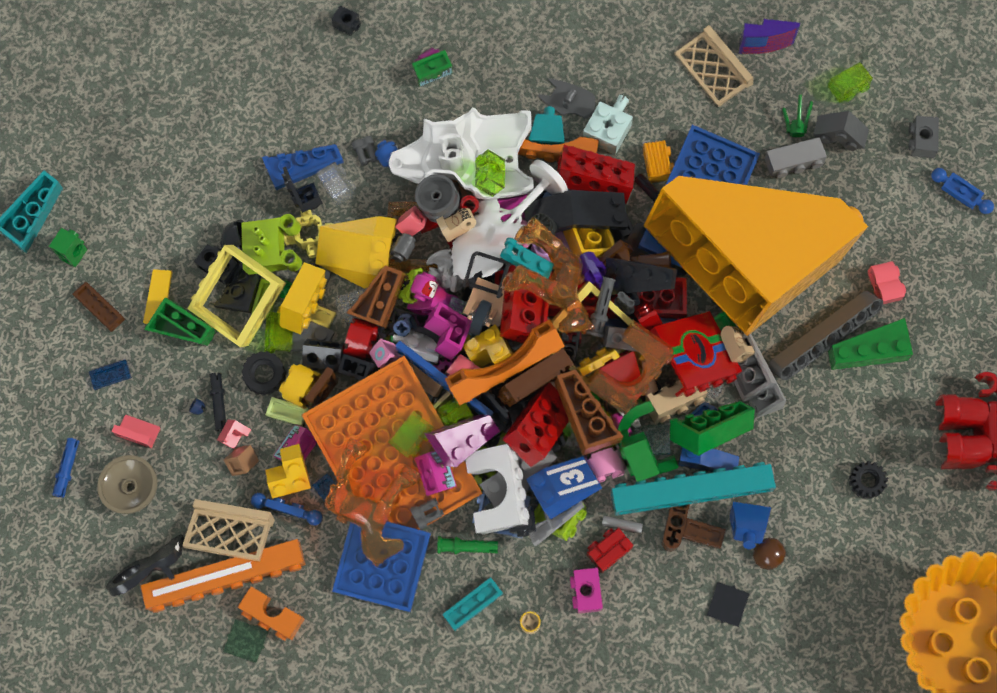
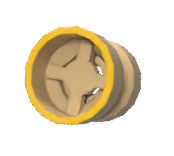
(532, 620)

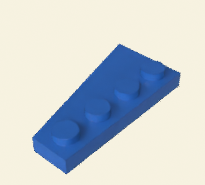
(301, 164)

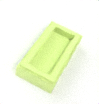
(285, 411)

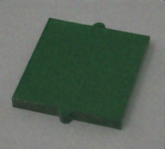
(245, 641)

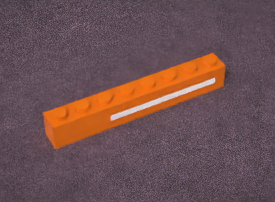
(222, 575)

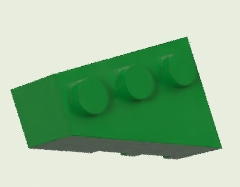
(180, 323)

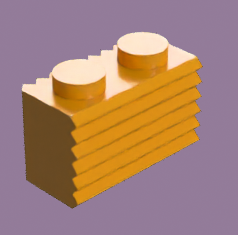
(657, 161)

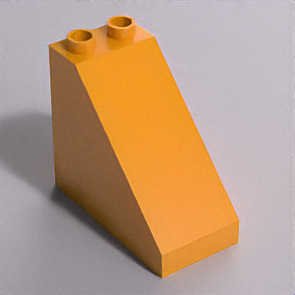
(752, 243)

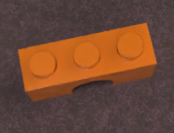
(255, 605)

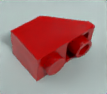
(647, 316)

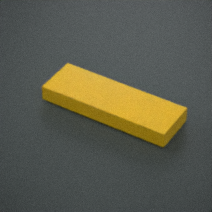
(158, 291)

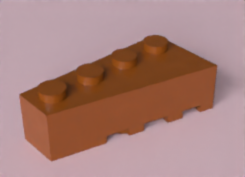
(588, 420)

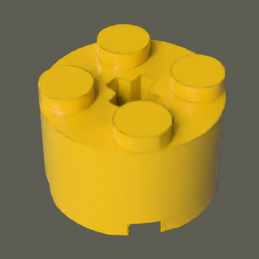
(298, 384)

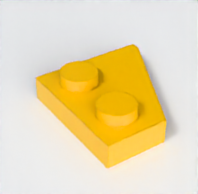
(603, 355)

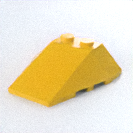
(356, 248)

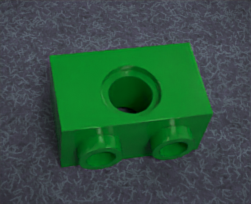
(68, 247)

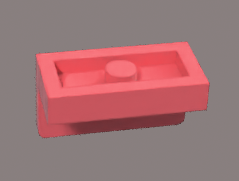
(137, 431)

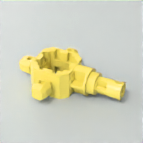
(311, 244)

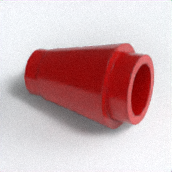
(473, 206)

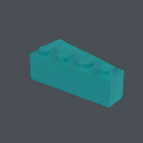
(30, 210)

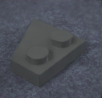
(313, 331)

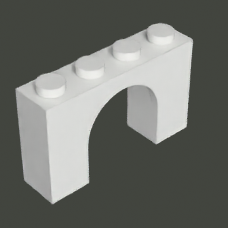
(512, 510)

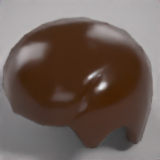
(769, 553)

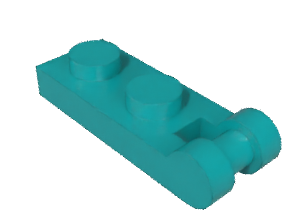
(525, 258)

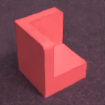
(411, 221)
(232, 433)

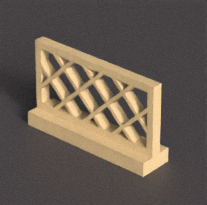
(725, 55)
(228, 513)

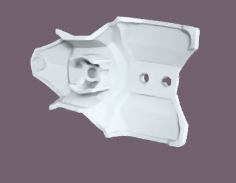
(454, 145)

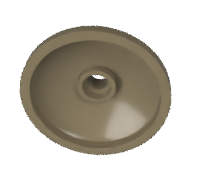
(117, 477)

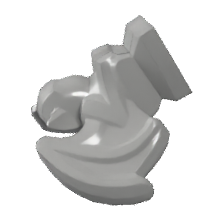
(445, 271)

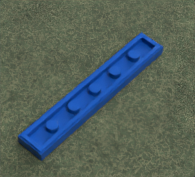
(437, 376)

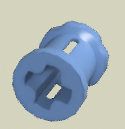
(403, 325)

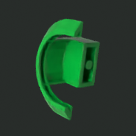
(637, 449)

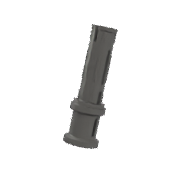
(599, 317)

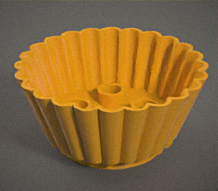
(954, 625)

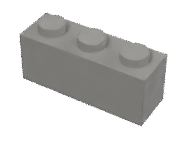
(795, 158)

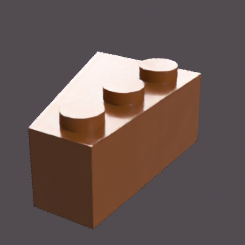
(380, 297)

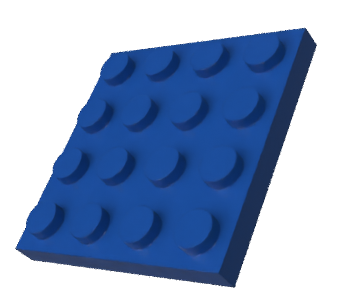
(394, 580)

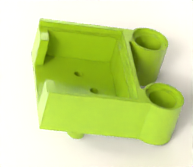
(265, 243)

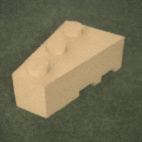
(667, 404)

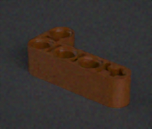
(681, 514)

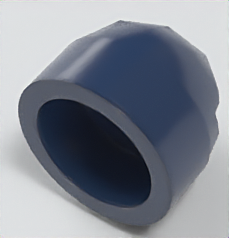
(196, 406)

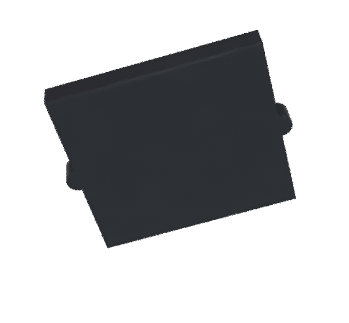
(728, 604)

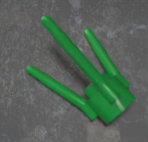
(797, 127)

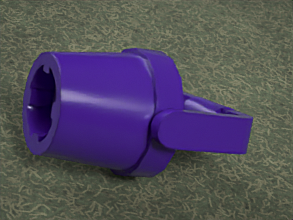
(593, 269)

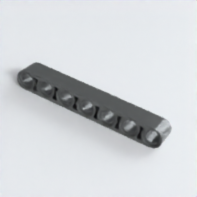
(825, 335)

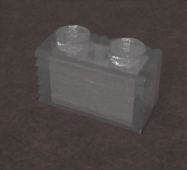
(336, 184)

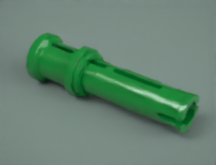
(456, 545)

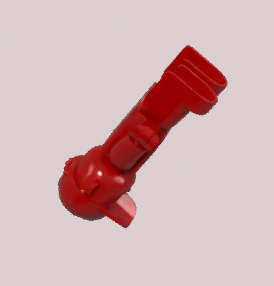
(974, 413)

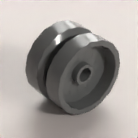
(437, 197)

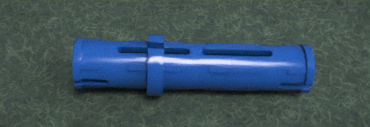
(63, 475)

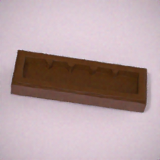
(98, 306)

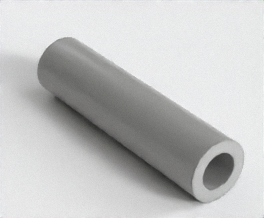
(622, 524)

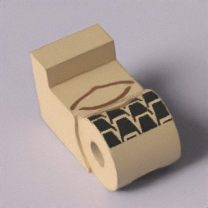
(457, 224)
(735, 344)

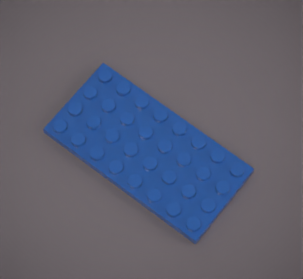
(708, 158)

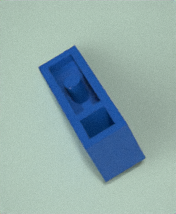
(708, 461)

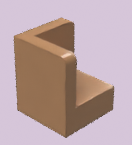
(241, 460)

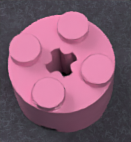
(607, 463)

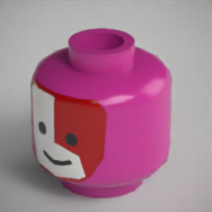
(424, 286)

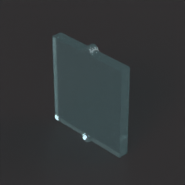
(657, 437)

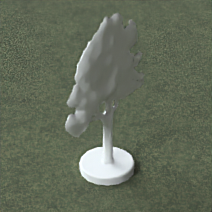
(491, 233)

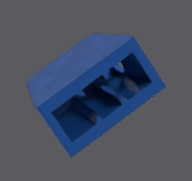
(749, 523)

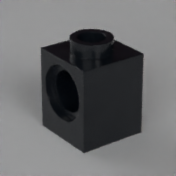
(341, 16)

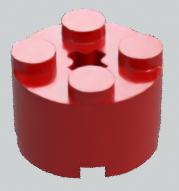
(359, 338)

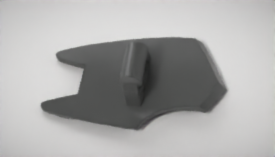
(570, 99)

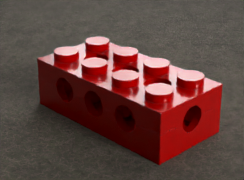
(595, 172)
(521, 313)
(525, 439)

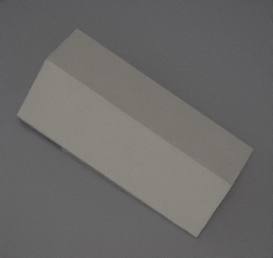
(758, 383)

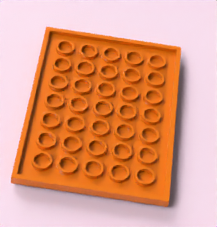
(372, 415)

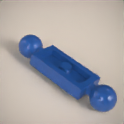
(962, 191)
(313, 517)

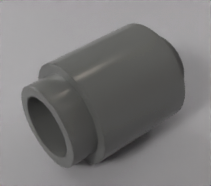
(402, 248)

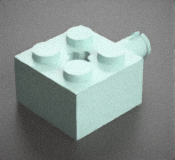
(613, 119)

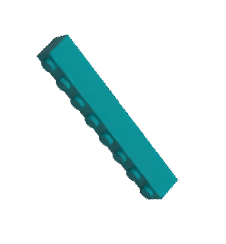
(692, 489)

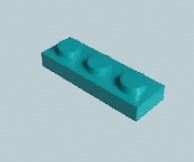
(472, 604)

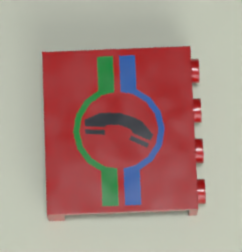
(698, 353)

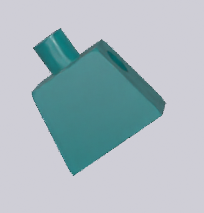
(547, 128)

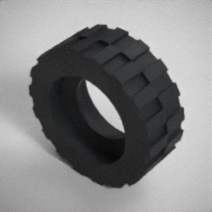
(253, 363)

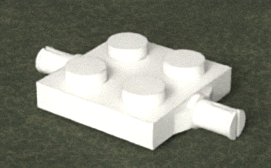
(420, 344)

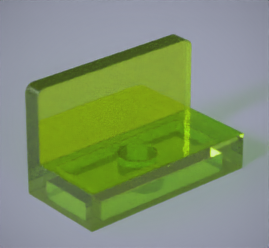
(275, 336)

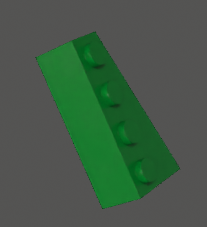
(878, 346)
(712, 427)

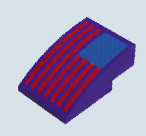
(767, 37)

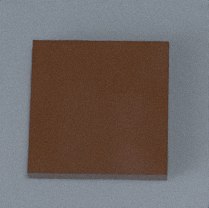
(321, 388)

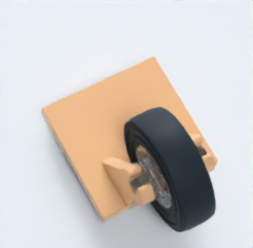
(484, 307)

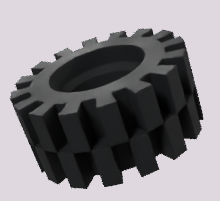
(873, 469)

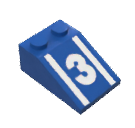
(563, 485)

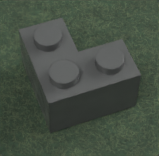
(841, 128)

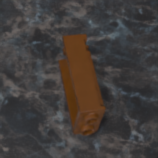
(534, 378)

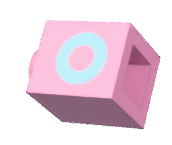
(384, 353)

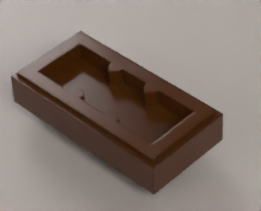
(703, 533)

